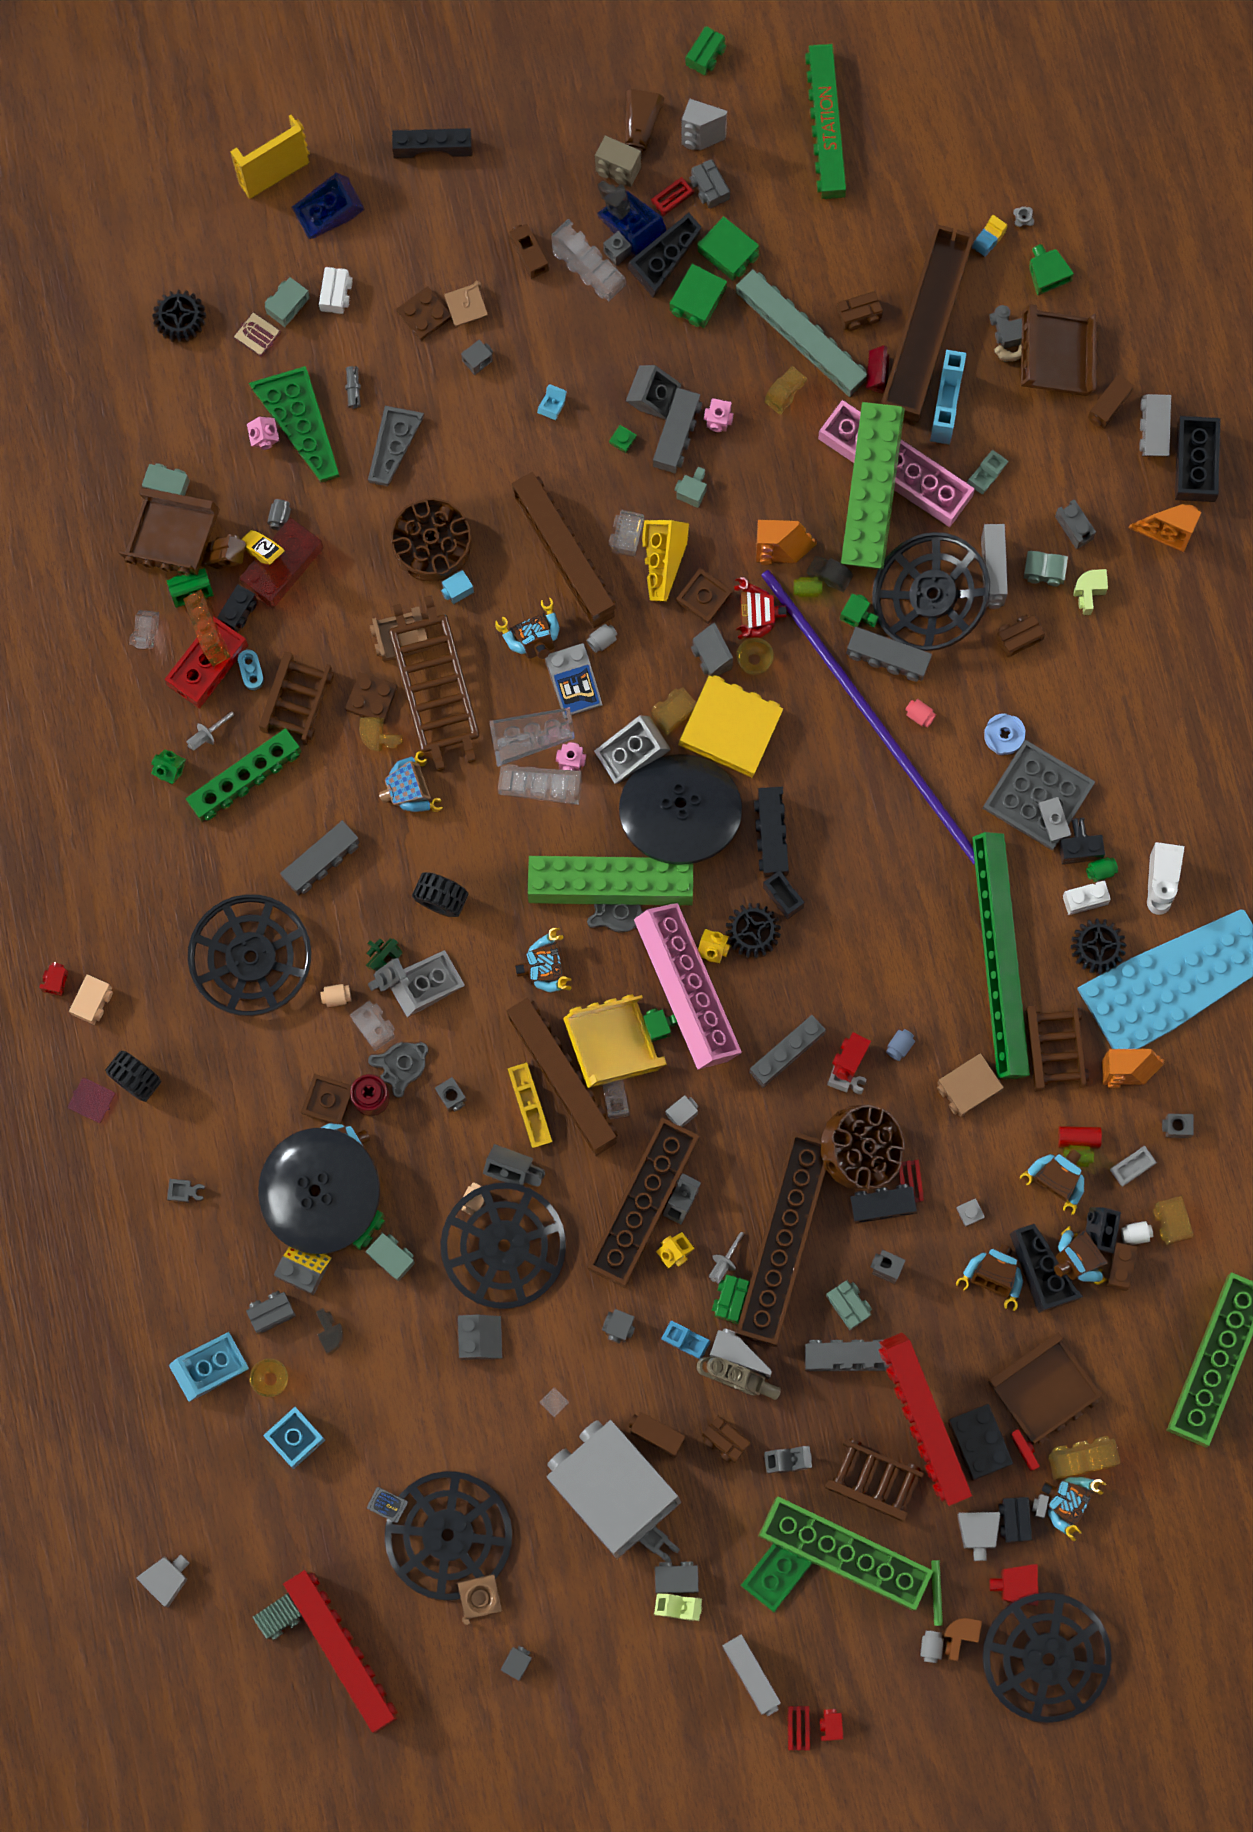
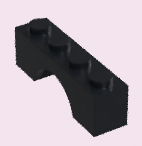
(451, 141)

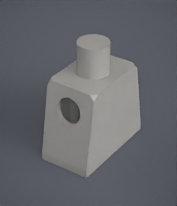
(979, 1532)
(165, 1579)

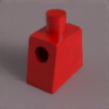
(1016, 1583)

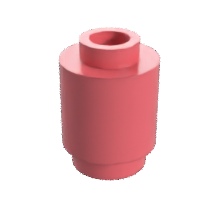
(920, 713)

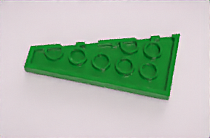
(296, 411)

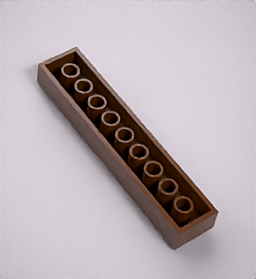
(783, 1241)

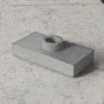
(1054, 819)
(1133, 1166)

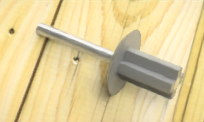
(204, 734)
(724, 1262)

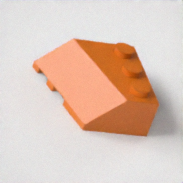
(1170, 526)
(782, 541)
(1129, 1066)

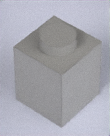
(682, 1111)

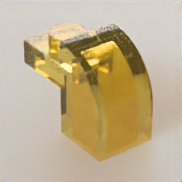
(783, 390)
(372, 734)

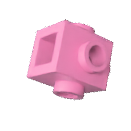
(718, 415)
(263, 432)
(571, 763)

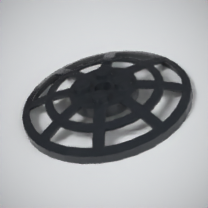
(924, 584)
(246, 943)
(493, 1255)
(443, 1520)
(1040, 1645)

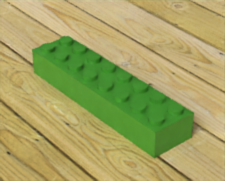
(872, 485)
(608, 881)
(1215, 1363)
(845, 1553)

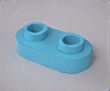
(251, 670)

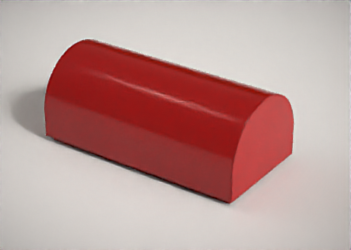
(1079, 1136)

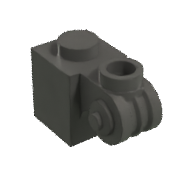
(1008, 332)

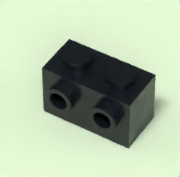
(238, 608)
(1103, 1228)

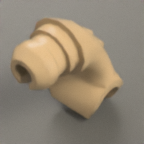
(1006, 355)

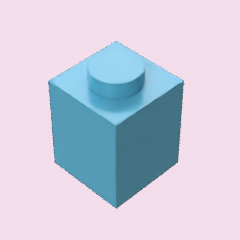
(457, 587)

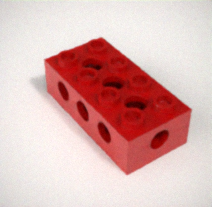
(209, 676)

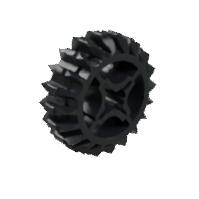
(163, 314)
(759, 946)
(1090, 946)

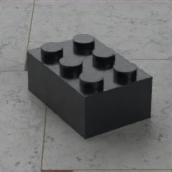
(980, 1442)

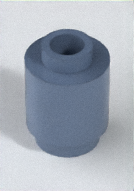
(900, 1044)

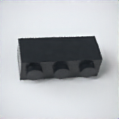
(883, 1204)

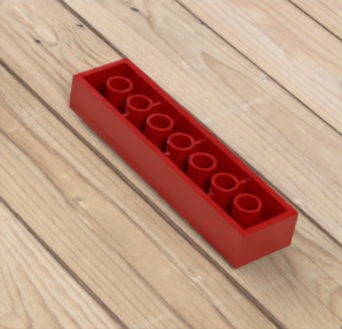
(925, 1419)
(340, 1651)

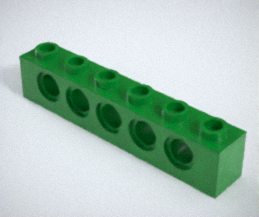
(231, 776)

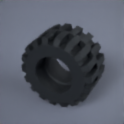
(440, 894)
(133, 1075)

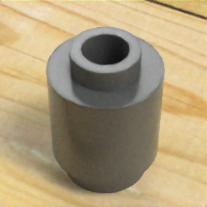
(278, 514)

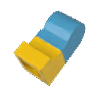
(990, 236)

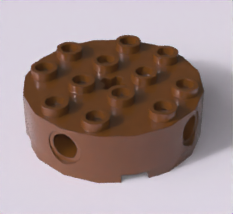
(426, 521)
(862, 1147)

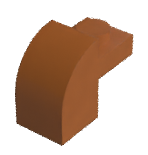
(961, 1629)

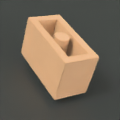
(91, 1000)

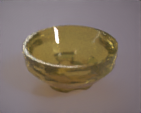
(755, 646)
(259, 1372)

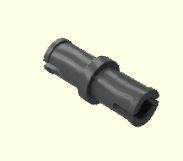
(353, 387)

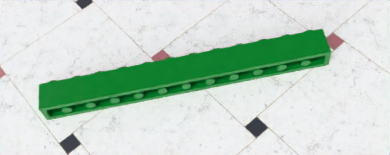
(1000, 956)

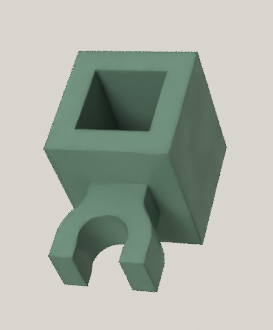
(692, 489)

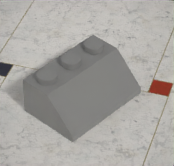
(703, 125)

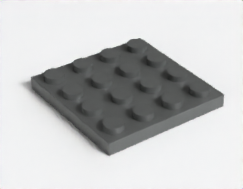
(1034, 779)

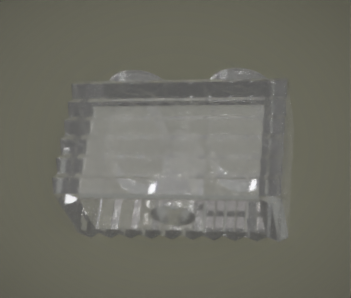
(627, 533)

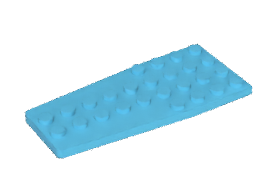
(1171, 982)

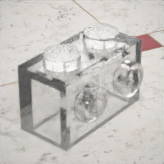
(372, 1025)

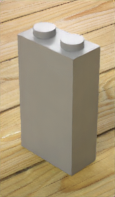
(994, 556)
(751, 1675)

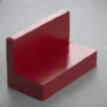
(877, 369)

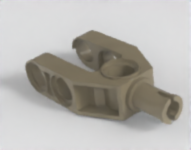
(737, 1377)

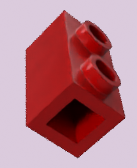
(851, 1056)

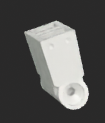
(1163, 876)

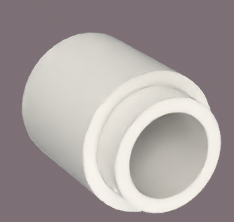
(1136, 1233)

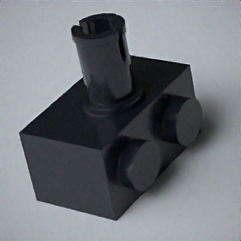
(1081, 847)

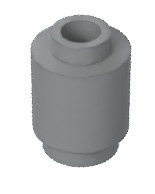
(602, 638)
(932, 1646)

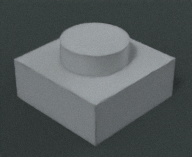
(970, 1212)
(1040, 1505)

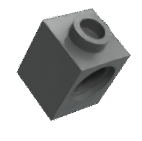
(617, 248)
(477, 356)
(449, 1086)
(1187, 1124)
(517, 1662)

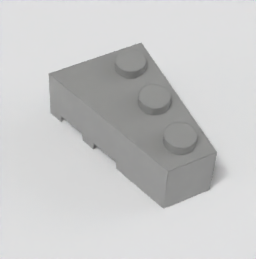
(1155, 425)

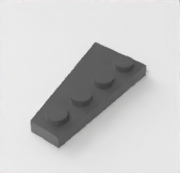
(393, 440)

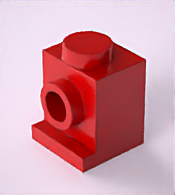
(54, 979)
(831, 1725)

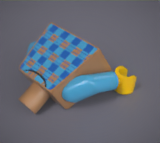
(407, 786)

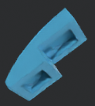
(685, 1340)

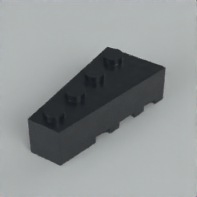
(662, 256)
(772, 831)
(1038, 1267)

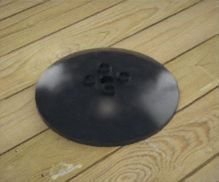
(684, 833)
(346, 1183)

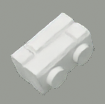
(334, 290)
(1086, 897)

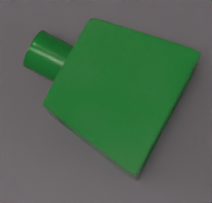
(1048, 270)

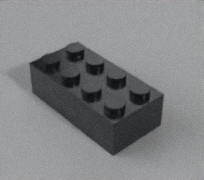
(1197, 459)

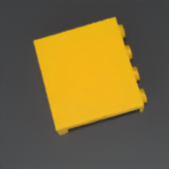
(272, 160)
(730, 726)
(612, 1041)

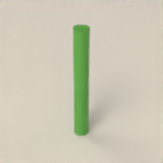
(936, 1586)

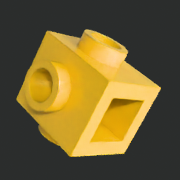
(713, 946)
(671, 1252)

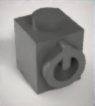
(618, 1326)

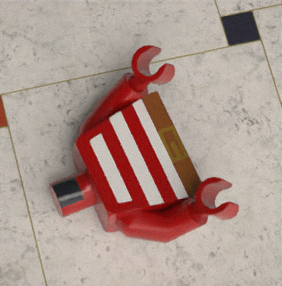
(757, 610)

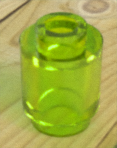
(807, 587)
(1087, 1155)

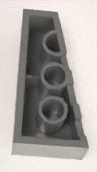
(843, 1356)

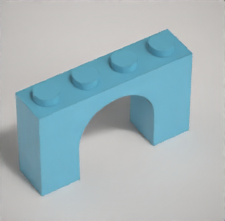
(948, 397)

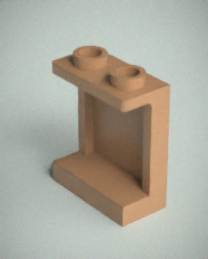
(381, 630)
(969, 1085)

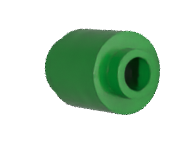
(1102, 869)

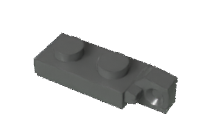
(388, 976)

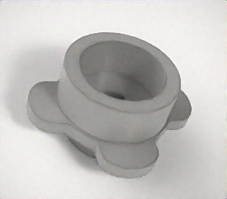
(1023, 211)

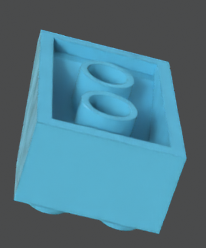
(208, 1366)

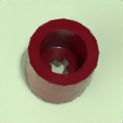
(370, 1105)

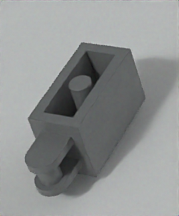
(512, 1167)

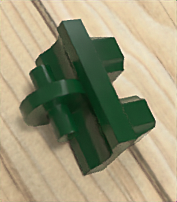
(389, 948)

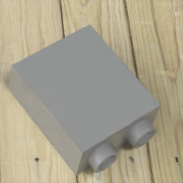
(612, 1487)

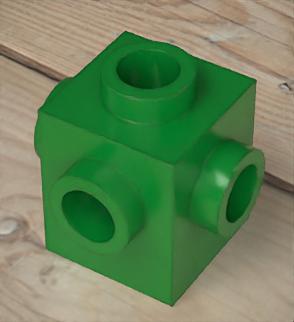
(168, 766)

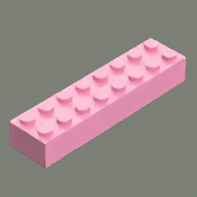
(916, 476)
(687, 986)

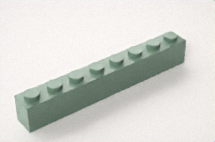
(801, 332)

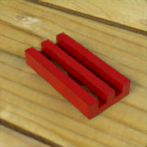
(659, 206)
(918, 1177)
(798, 1709)

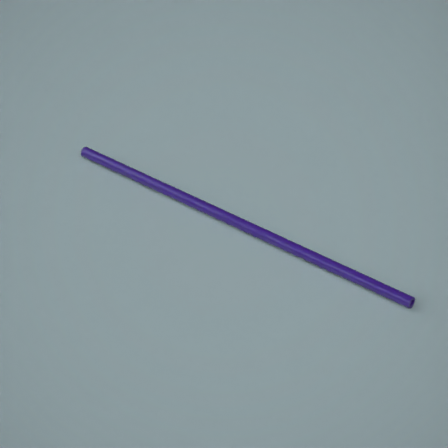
(869, 715)

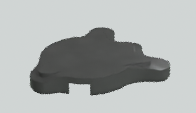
(615, 917)
(401, 1065)

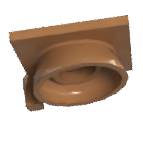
(466, 304)
(479, 1597)

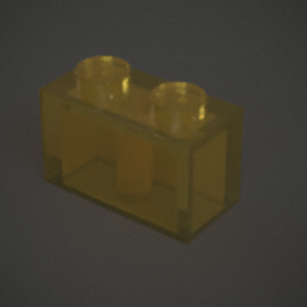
(673, 710)
(1173, 1220)

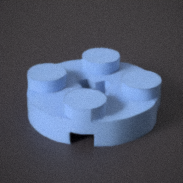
(1007, 723)

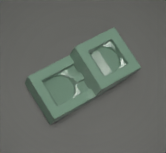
(987, 472)

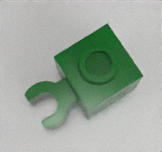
(856, 612)
(658, 1024)

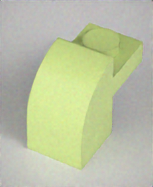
(1090, 583)
(678, 1607)

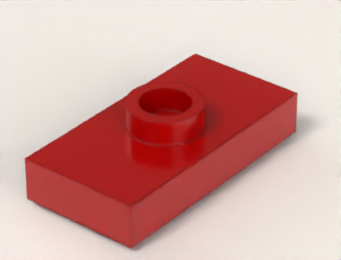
(1025, 1449)

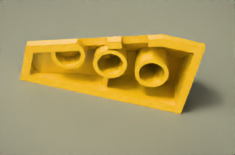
(665, 547)

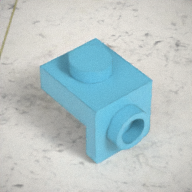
(552, 402)

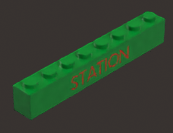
(827, 122)

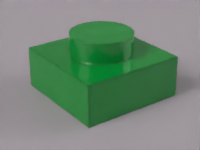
(622, 439)

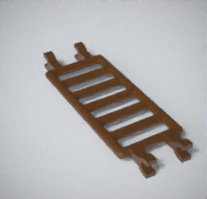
(411, 689)

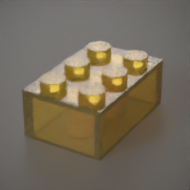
(1084, 1458)

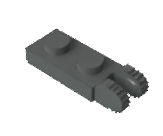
(654, 1540)

